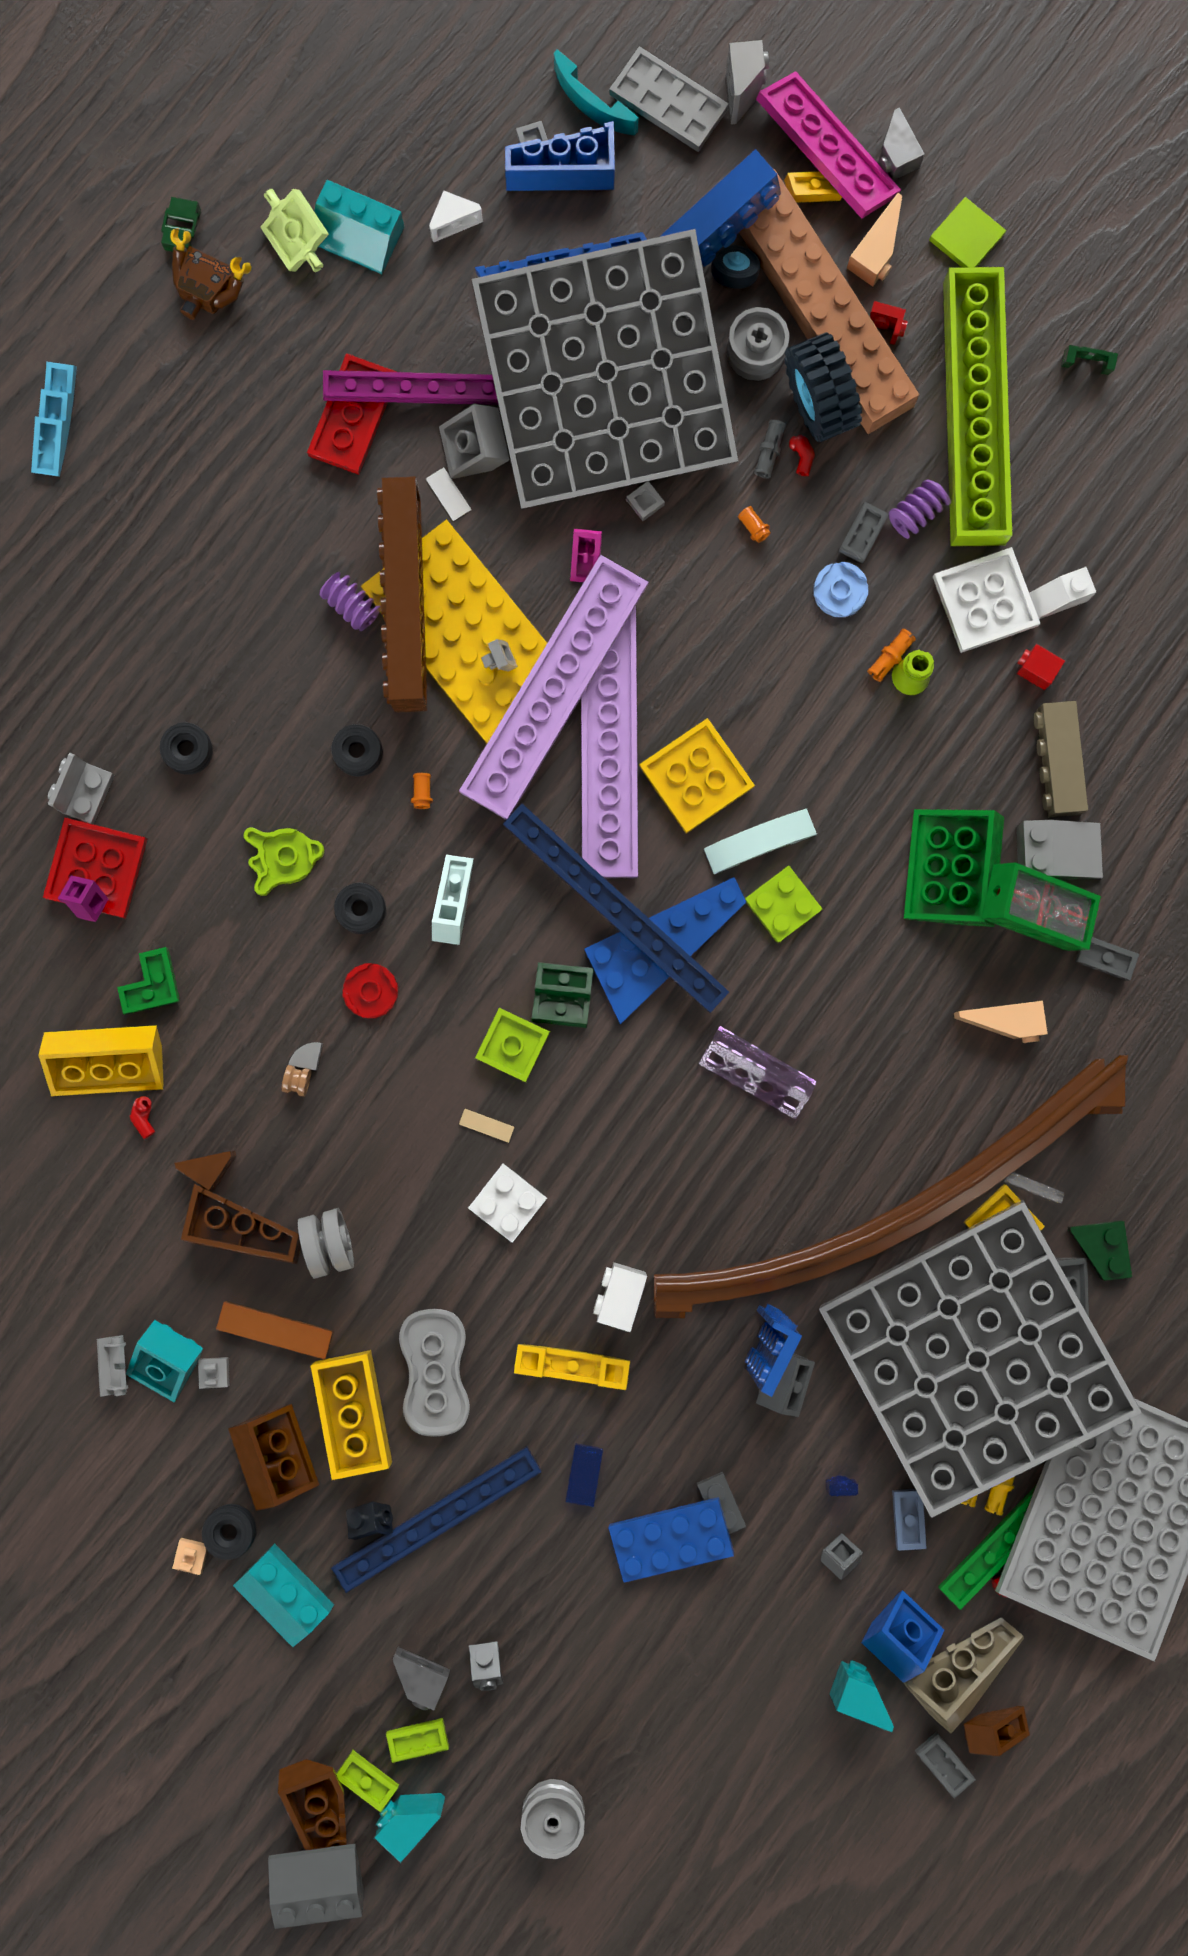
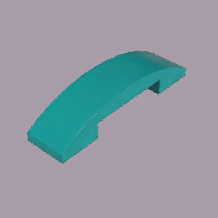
(592, 106)

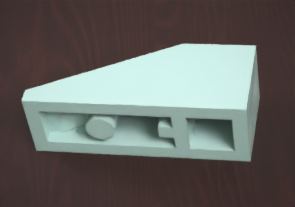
(452, 900)

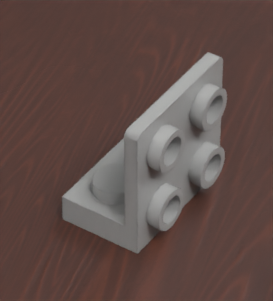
(80, 789)

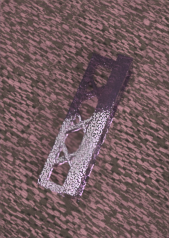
(760, 1068)

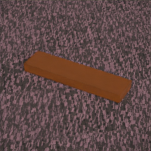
(274, 1330)

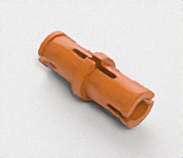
(891, 655)

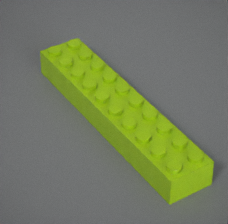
(977, 406)

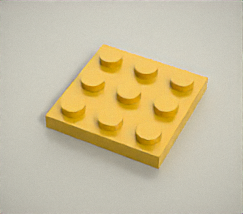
(696, 775)

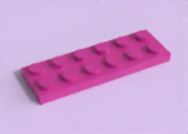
(828, 144)

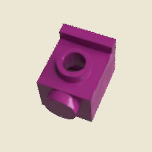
(83, 898)

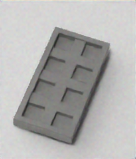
(668, 99)

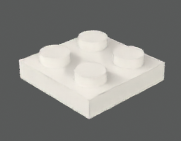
(507, 1203)

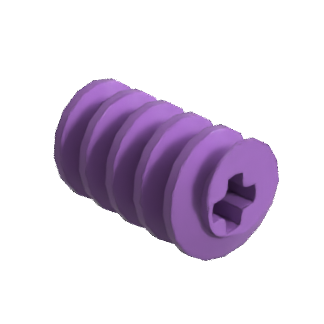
(917, 506)
(348, 602)

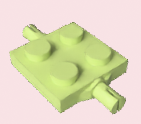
(294, 230)

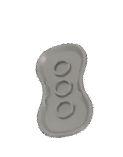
(435, 1395)

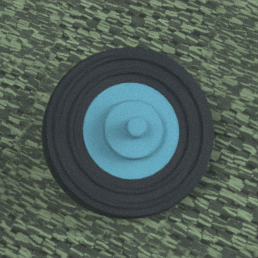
(735, 267)

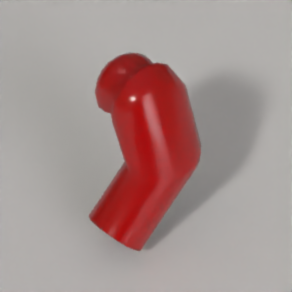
(803, 447)
(139, 1116)

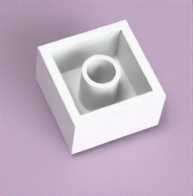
(621, 1296)

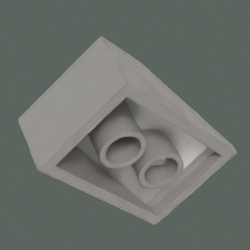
(1061, 848)

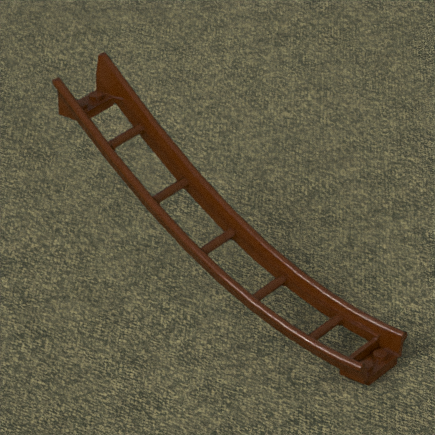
(1091, 1091)

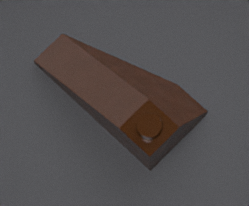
(314, 1803)

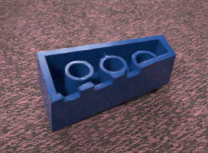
(563, 162)

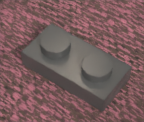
(1108, 959)
(716, 1487)

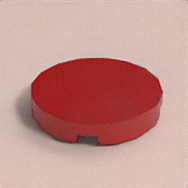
(370, 990)

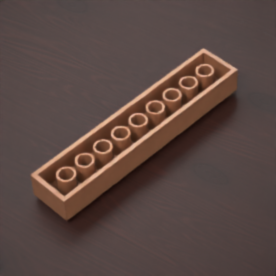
(826, 303)

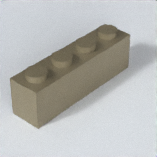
(1061, 759)

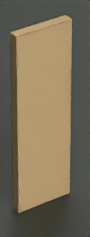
(486, 1125)

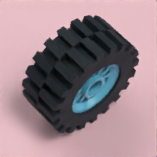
(823, 387)

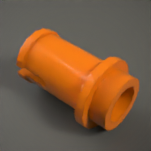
(758, 530)
(421, 791)

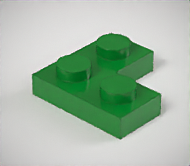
(158, 985)

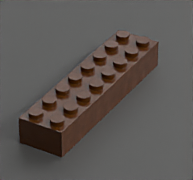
(403, 593)

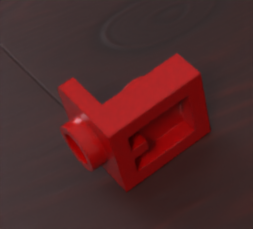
(888, 316)

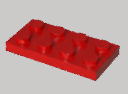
(348, 426)

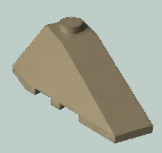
(964, 1672)

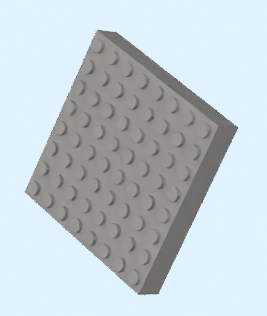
(606, 368)
(979, 1359)

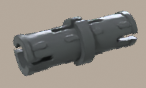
(770, 449)

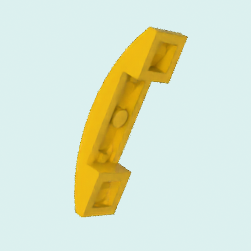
(572, 1365)

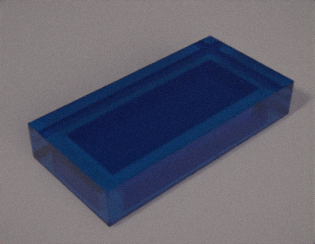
(584, 1475)

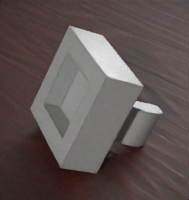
(499, 657)
(213, 1372)

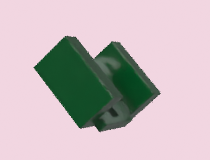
(180, 210)
(1109, 358)

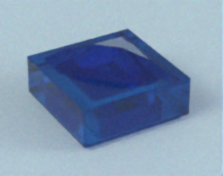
(841, 1486)

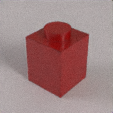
(1039, 666)

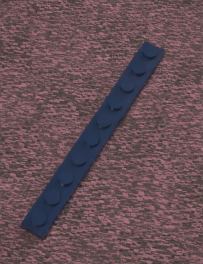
(616, 908)

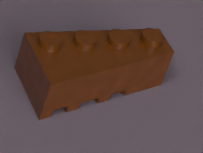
(229, 1227)

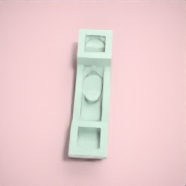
(759, 840)

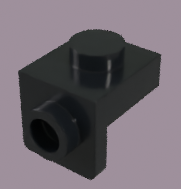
(369, 1520)

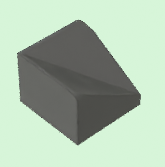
(841, 1556)

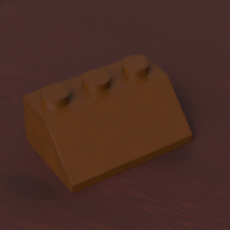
(273, 1457)

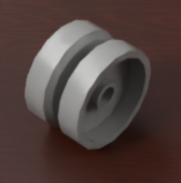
(757, 343)
(325, 1243)
(551, 1836)

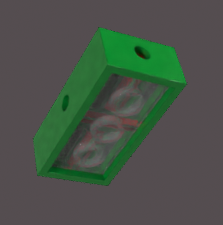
(1040, 906)

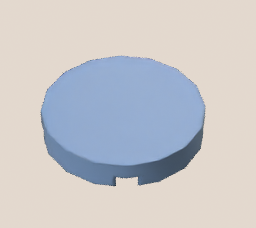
(840, 589)

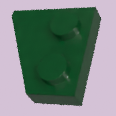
(1105, 1247)

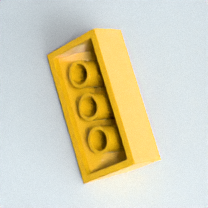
(102, 1060)

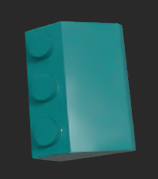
(358, 226)
(284, 1595)

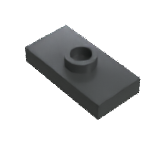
(863, 532)
(945, 1765)

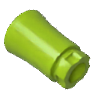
(908, 679)

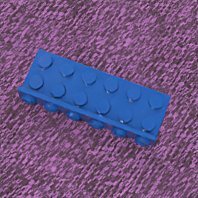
(774, 1351)

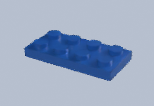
(671, 1539)

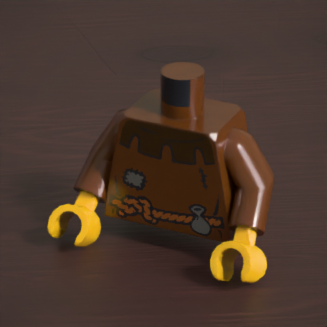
(203, 279)

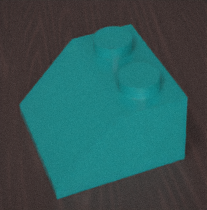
(164, 1360)
(858, 1697)
(407, 1821)

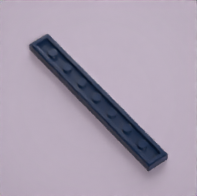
(436, 1519)

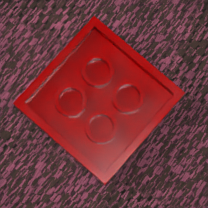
(97, 855)

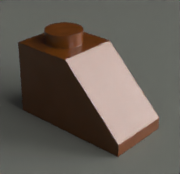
(996, 1731)

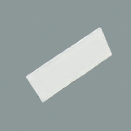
(448, 494)

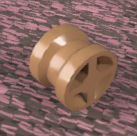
(296, 1080)

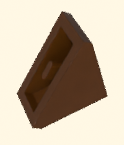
(208, 1169)

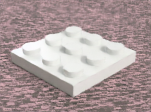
(986, 600)

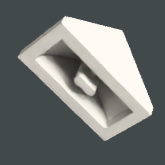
(453, 215)

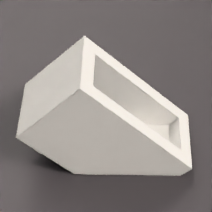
(1063, 593)

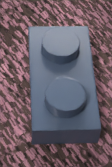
(909, 1520)

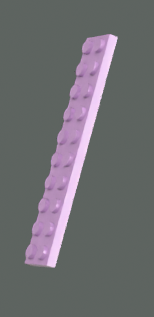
(553, 687)
(611, 761)

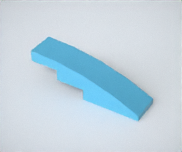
(54, 419)

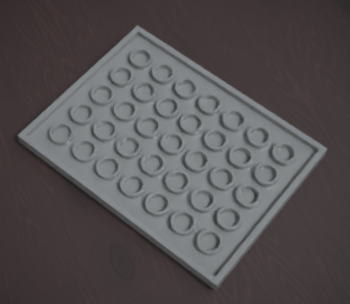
(1109, 1533)

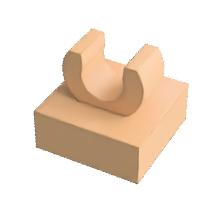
(190, 1556)

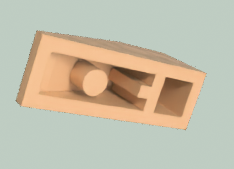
(873, 254)
(1012, 1021)

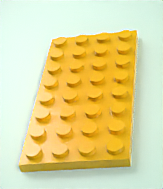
(462, 615)

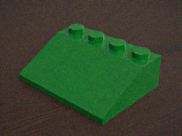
(952, 865)

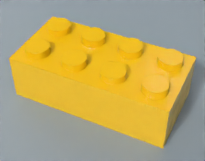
(351, 1415)

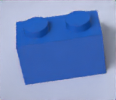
(903, 1637)

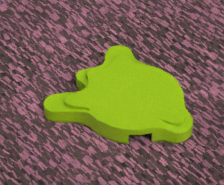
(282, 857)

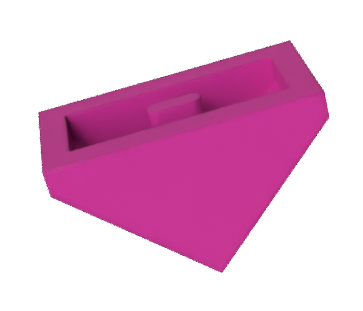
(584, 553)

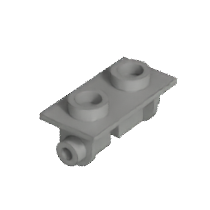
(111, 1366)

